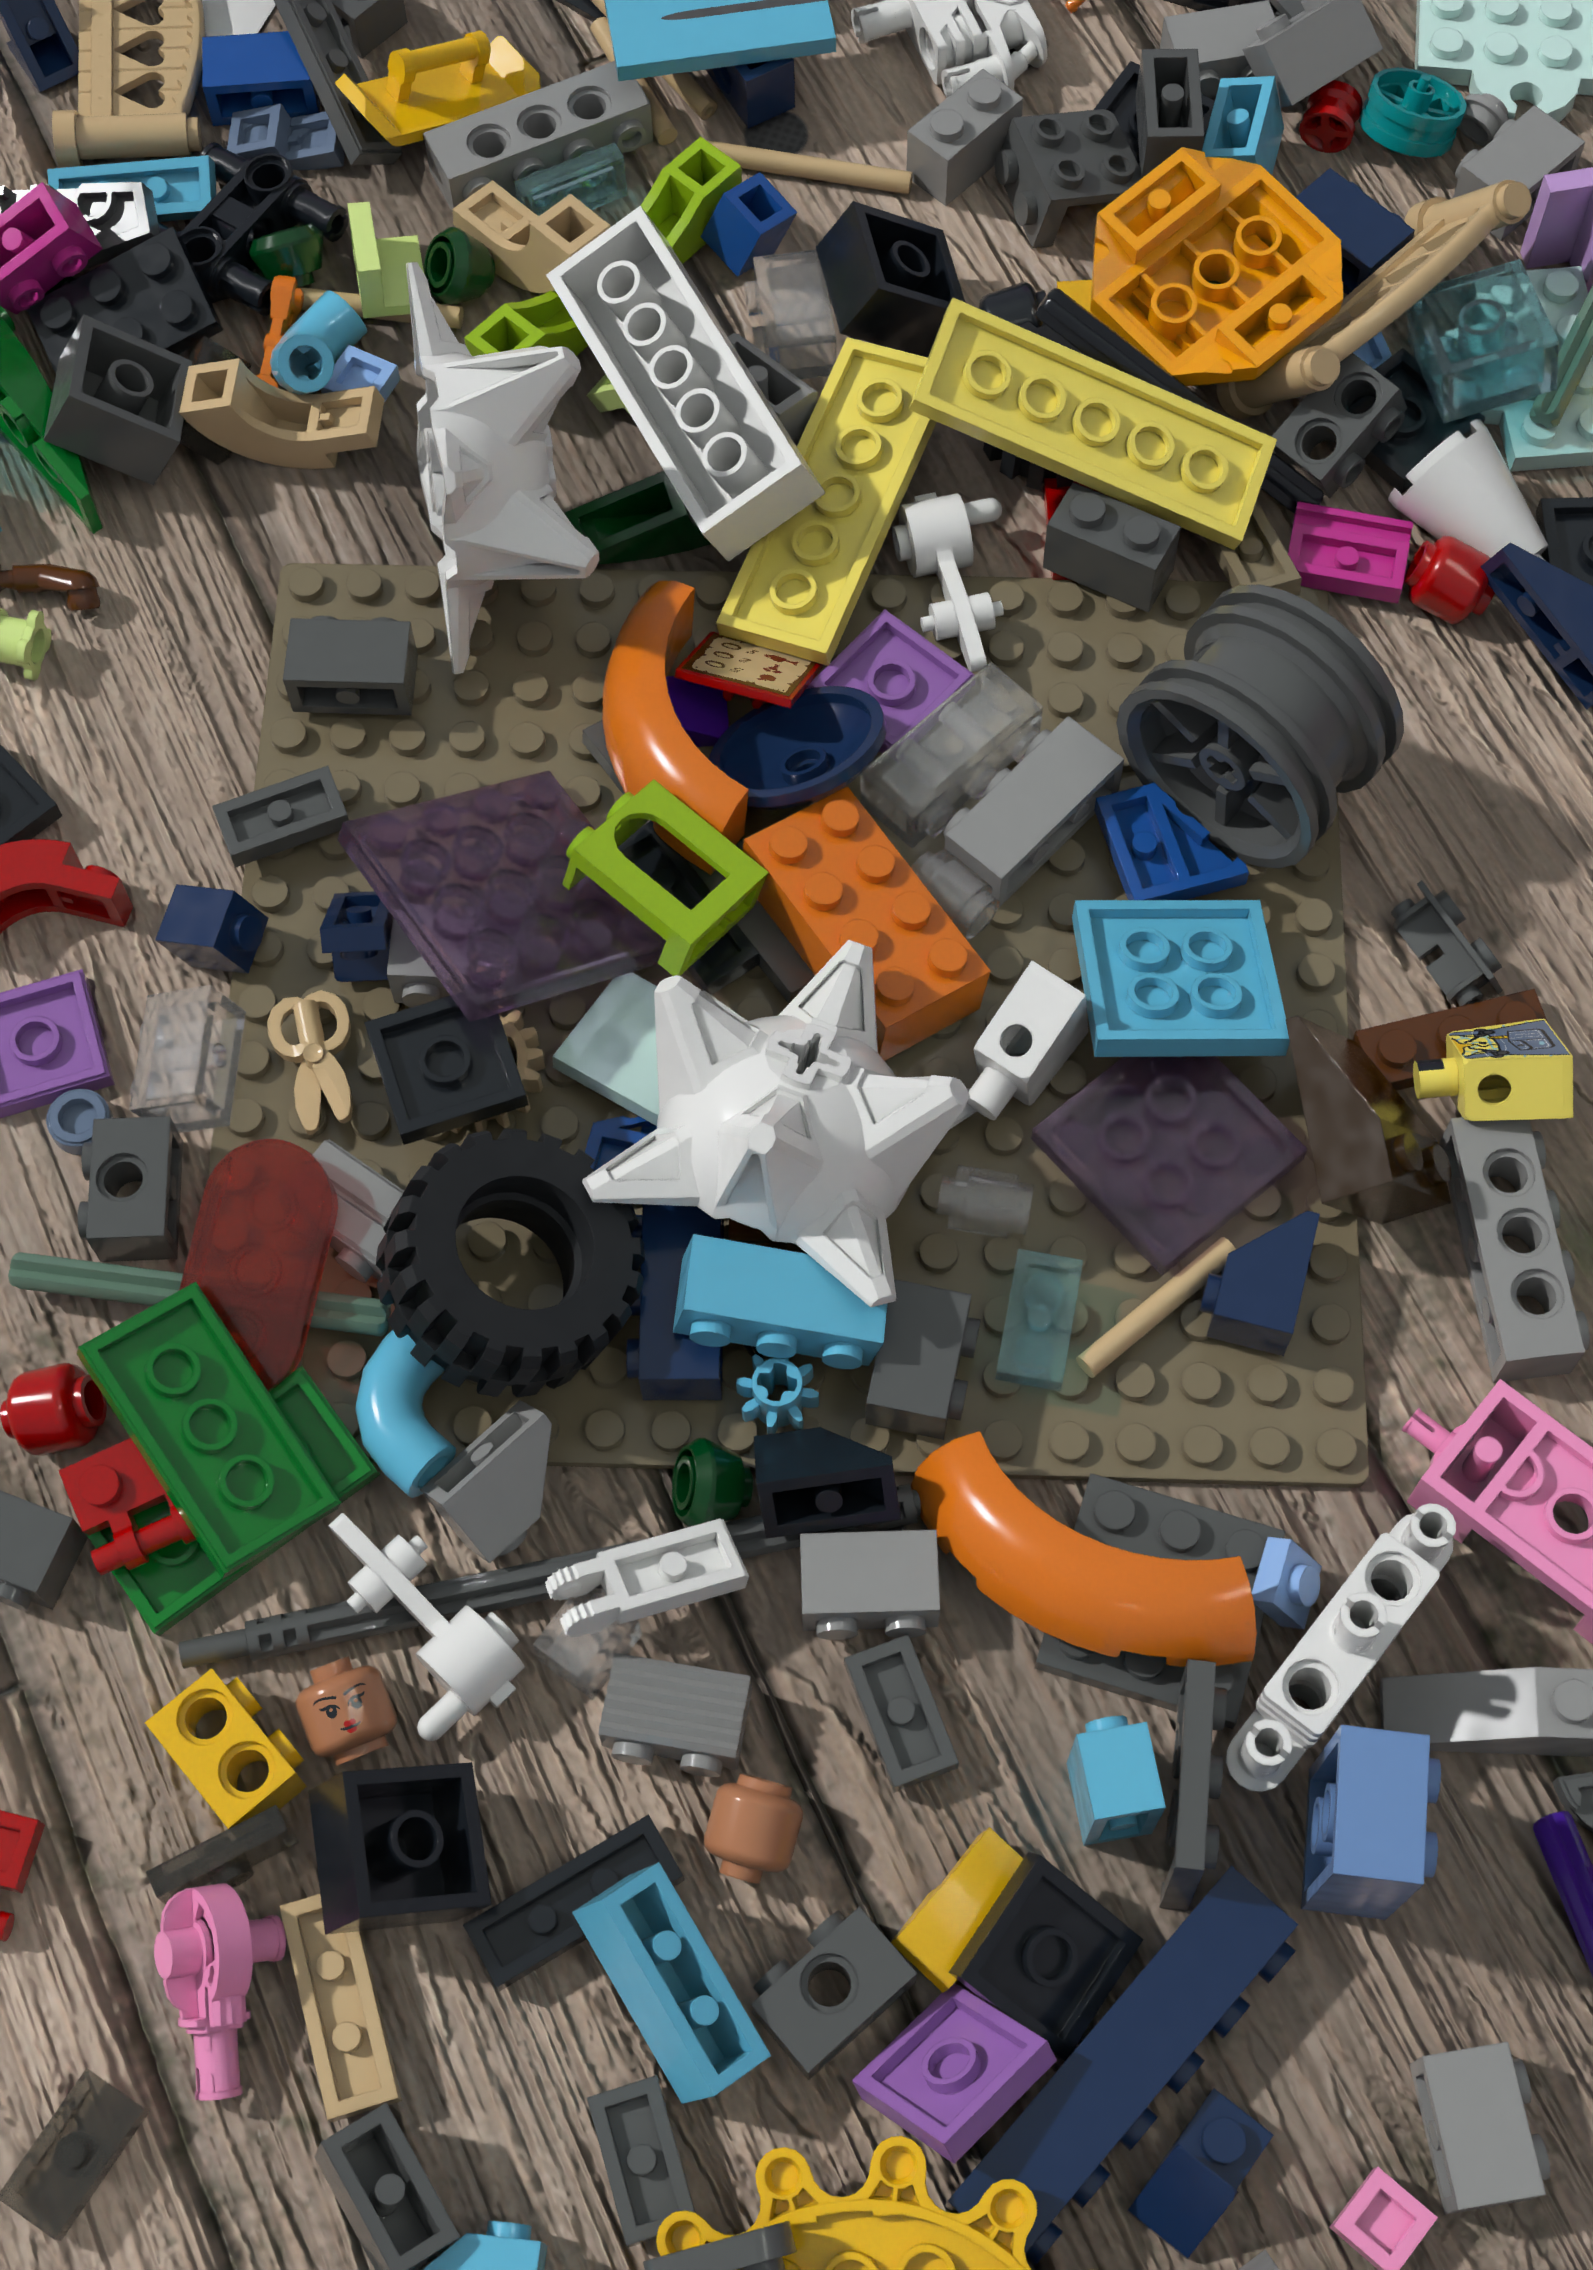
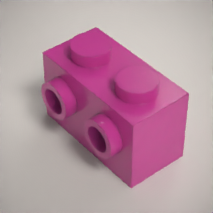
(40, 246)

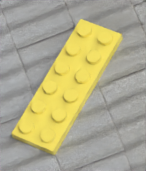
(1093, 424)
(863, 451)

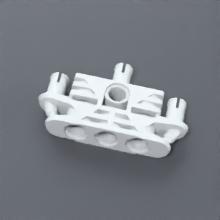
(960, 34)
(1341, 1647)

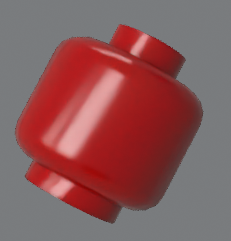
(1449, 580)
(53, 1409)

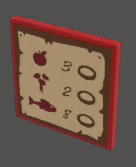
(748, 671)

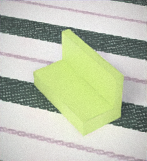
(381, 265)

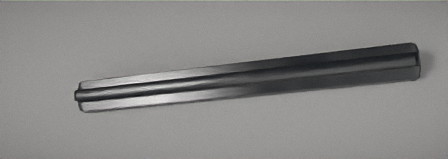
(1107, 346)

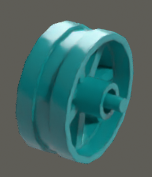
(1412, 112)

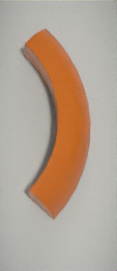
(643, 729)
(1074, 1583)

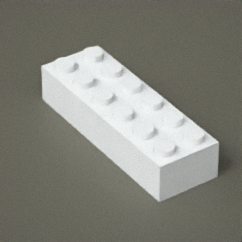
(685, 385)

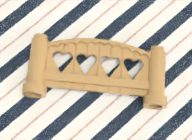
(107, 121)
(1442, 239)

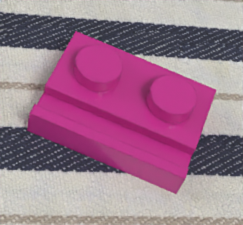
(1350, 551)

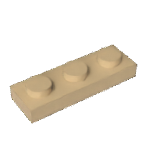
(340, 2013)

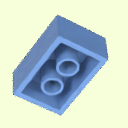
(1369, 1822)

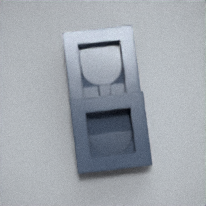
(303, 140)

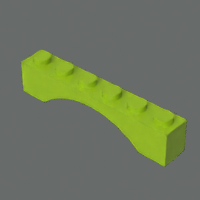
(678, 206)

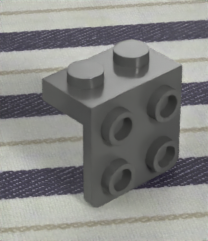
(1061, 164)

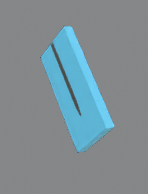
(698, 35)

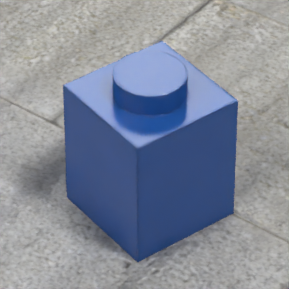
(748, 223)

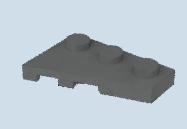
(116, 212)
(1200, 1778)

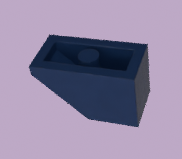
(1262, 1287)

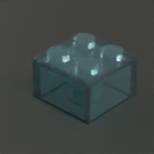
(1483, 341)

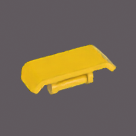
(440, 85)

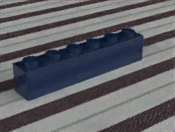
(1134, 2053)

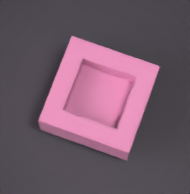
(1383, 2221)

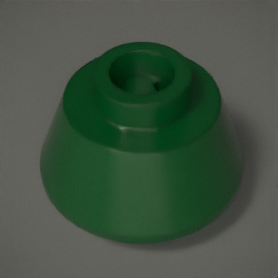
(290, 253)
(458, 267)
(709, 1483)

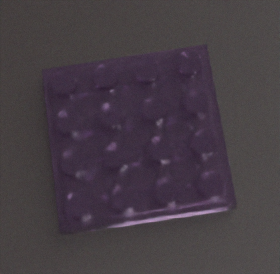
(485, 895)

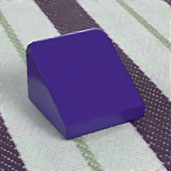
(699, 710)

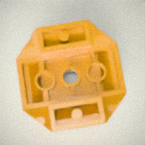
(1221, 224)

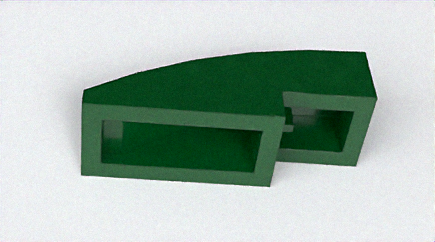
(638, 522)

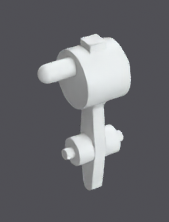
(938, 540)
(465, 1655)

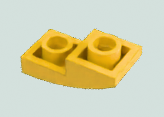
(956, 1908)

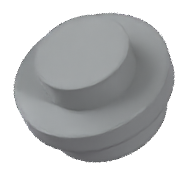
(1483, 118)

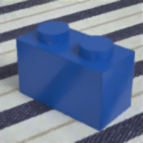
(255, 73)

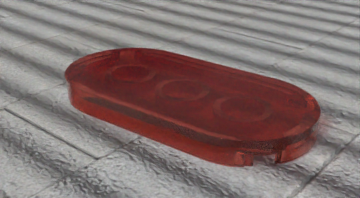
(264, 1250)

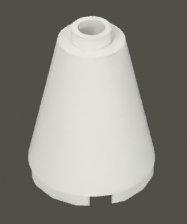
(1470, 496)

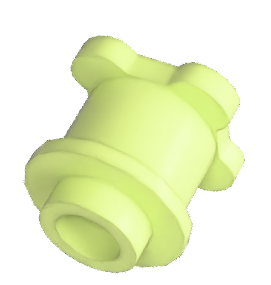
(24, 642)

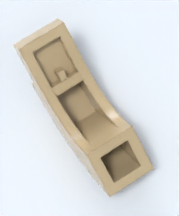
(523, 242)
(275, 425)

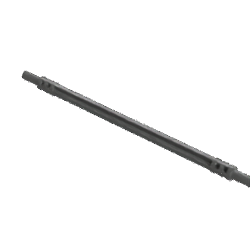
(481, 1592)

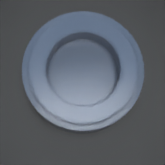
(72, 1118)

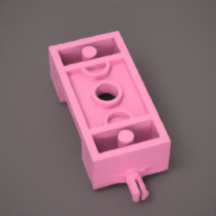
(1502, 1481)

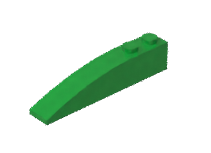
(23, 422)

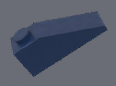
(1552, 611)

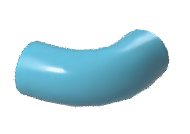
(312, 345)
(394, 1418)

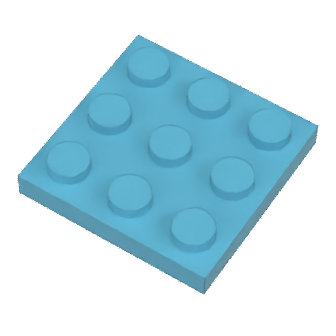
(1179, 978)

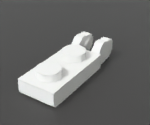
(650, 1577)

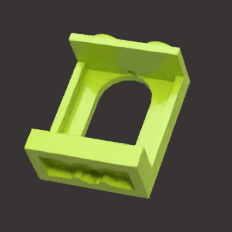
(685, 930)

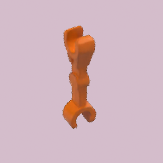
(285, 308)

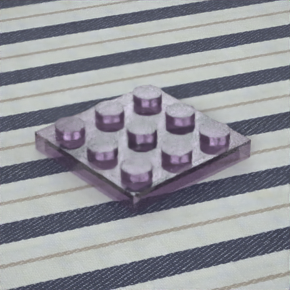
(1168, 1150)

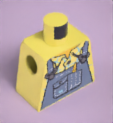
(1502, 1073)

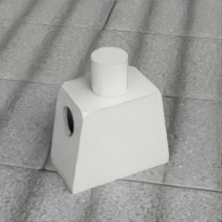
(1041, 1022)

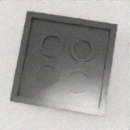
(1159, 1528)

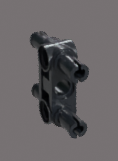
(257, 200)

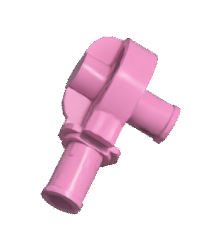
(210, 1973)

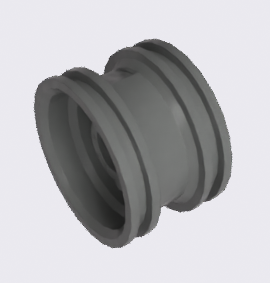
(1262, 723)

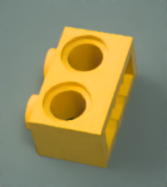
(217, 1761)

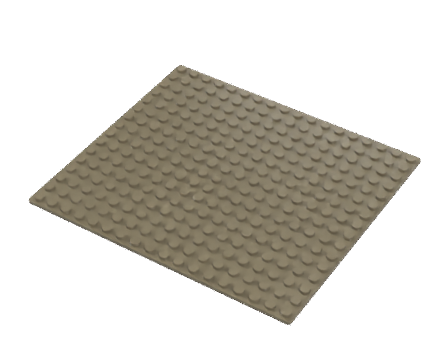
(532, 683)

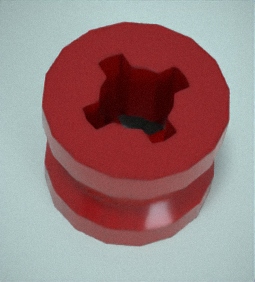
(1331, 117)

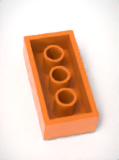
(846, 881)

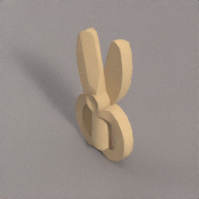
(318, 1066)

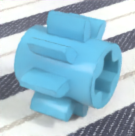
(765, 1377)

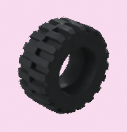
(464, 1326)

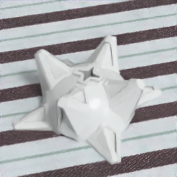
(489, 465)
(788, 1122)

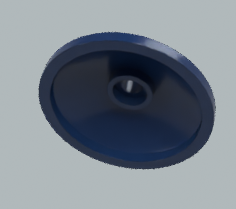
(802, 750)

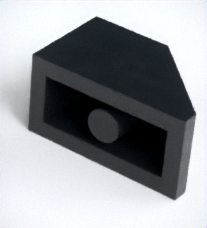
(821, 1482)

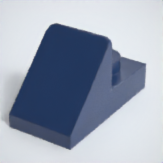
(40, 41)
(358, 936)
(1200, 2173)

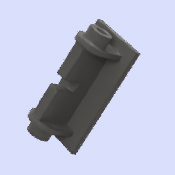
(1434, 925)

